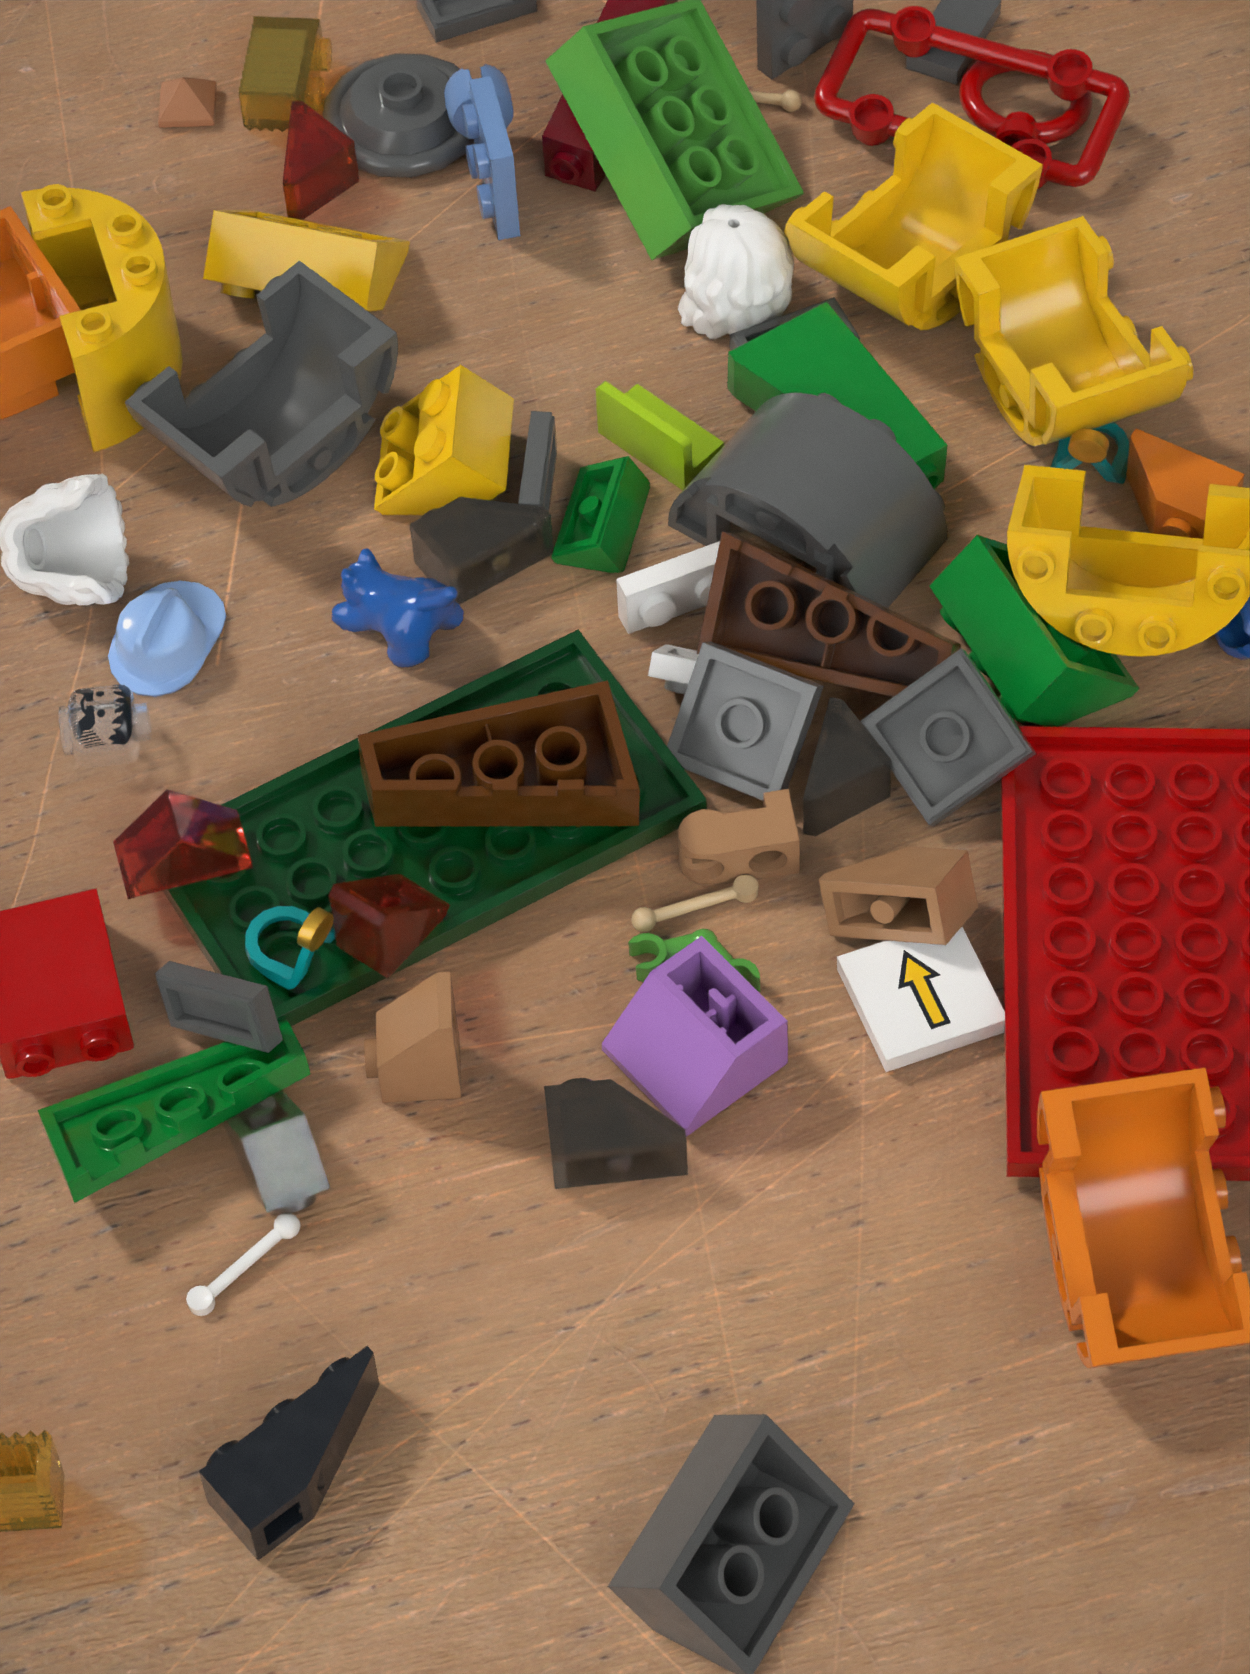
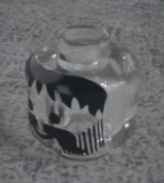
(104, 726)

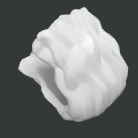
(735, 272)
(67, 542)

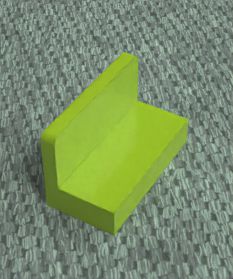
(654, 433)

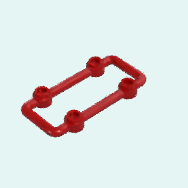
(916, 32)

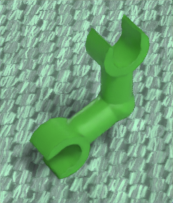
(667, 948)

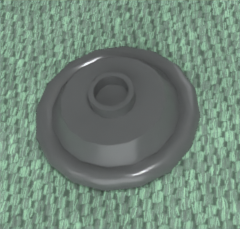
(397, 115)

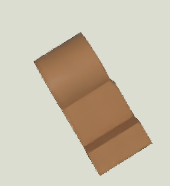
(745, 842)

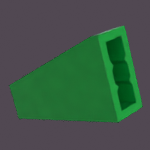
(824, 356)

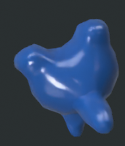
(397, 606)

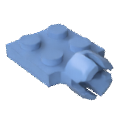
(482, 112)

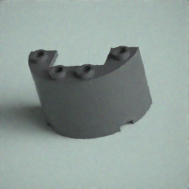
(287, 402)
(823, 491)

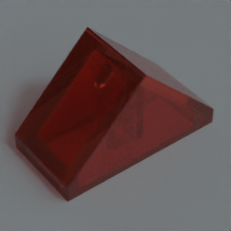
(317, 162)
(180, 844)
(383, 919)

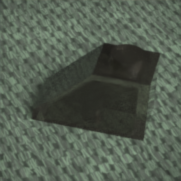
(480, 543)
(609, 1136)
(278, 1154)

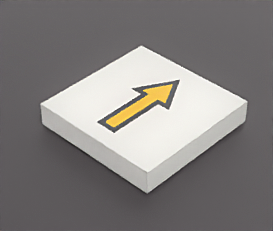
(921, 998)

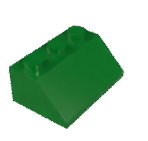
(1031, 663)

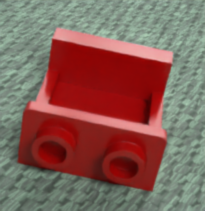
(58, 987)

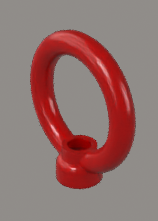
(1017, 124)

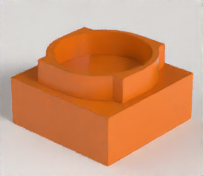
(31, 331)

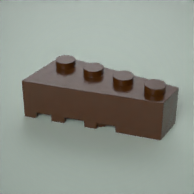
(813, 624)
(506, 765)

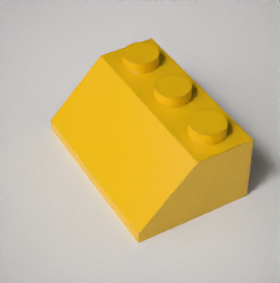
(256, 246)

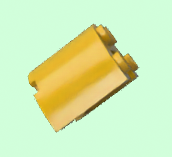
(945, 199)
(122, 286)
(1054, 339)
(1121, 586)

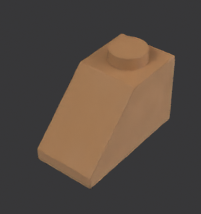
(901, 896)
(417, 1044)

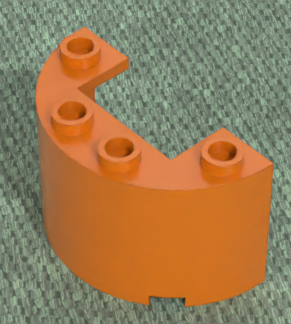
(1141, 1218)

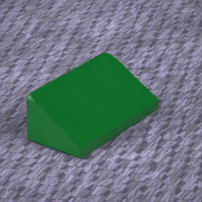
(602, 516)

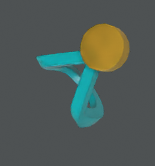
(1092, 448)
(314, 931)

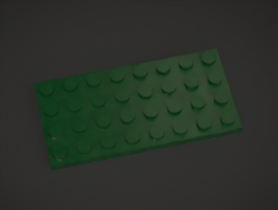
(320, 832)

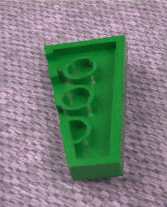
(157, 1110)

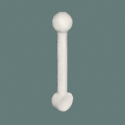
(202, 1298)

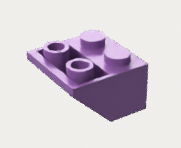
(697, 1036)

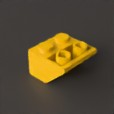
(444, 445)

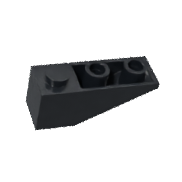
(285, 1466)

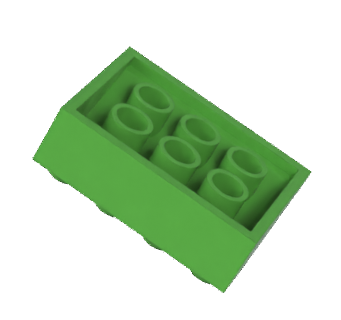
(671, 121)

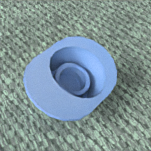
(165, 637)

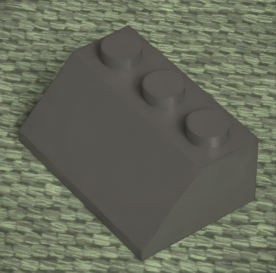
(732, 1542)

